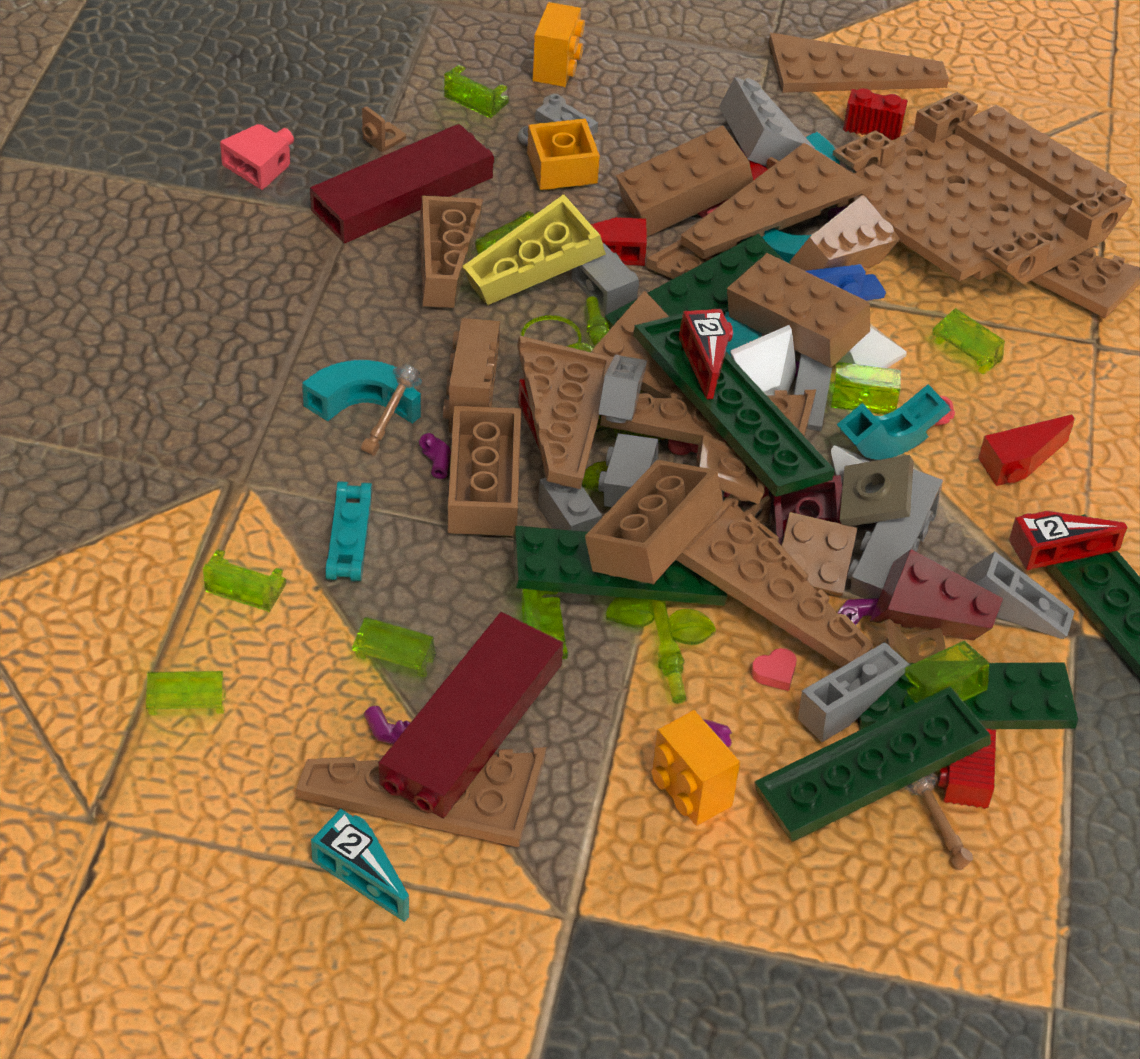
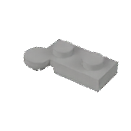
(556, 109)

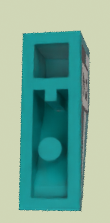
(355, 856)

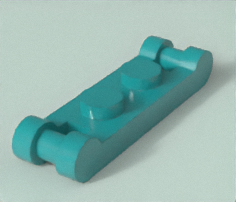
(349, 532)

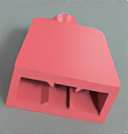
(257, 154)

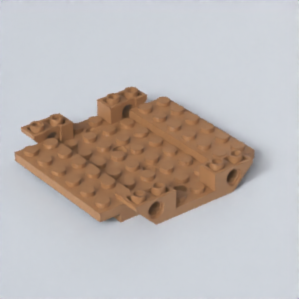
(985, 191)

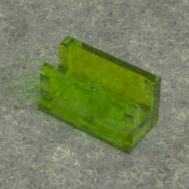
(473, 94)
(971, 339)
(873, 386)
(241, 583)
(543, 614)
(394, 645)
(954, 667)
(185, 690)

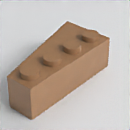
(848, 239)
(446, 243)
(472, 366)

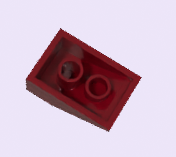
(817, 501)

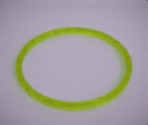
(553, 317)

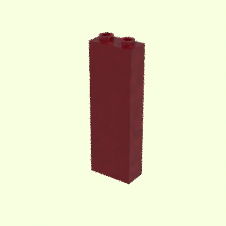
(395, 183)
(470, 715)

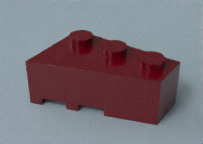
(934, 597)

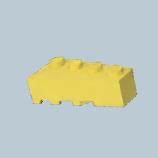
(534, 252)

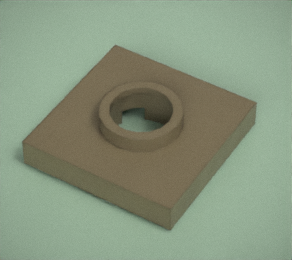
(889, 502)

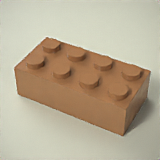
(685, 180)
(821, 315)
(484, 470)
(654, 521)

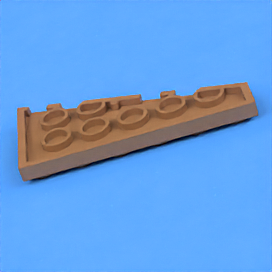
(770, 582)

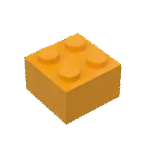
(557, 44)
(563, 154)
(695, 768)

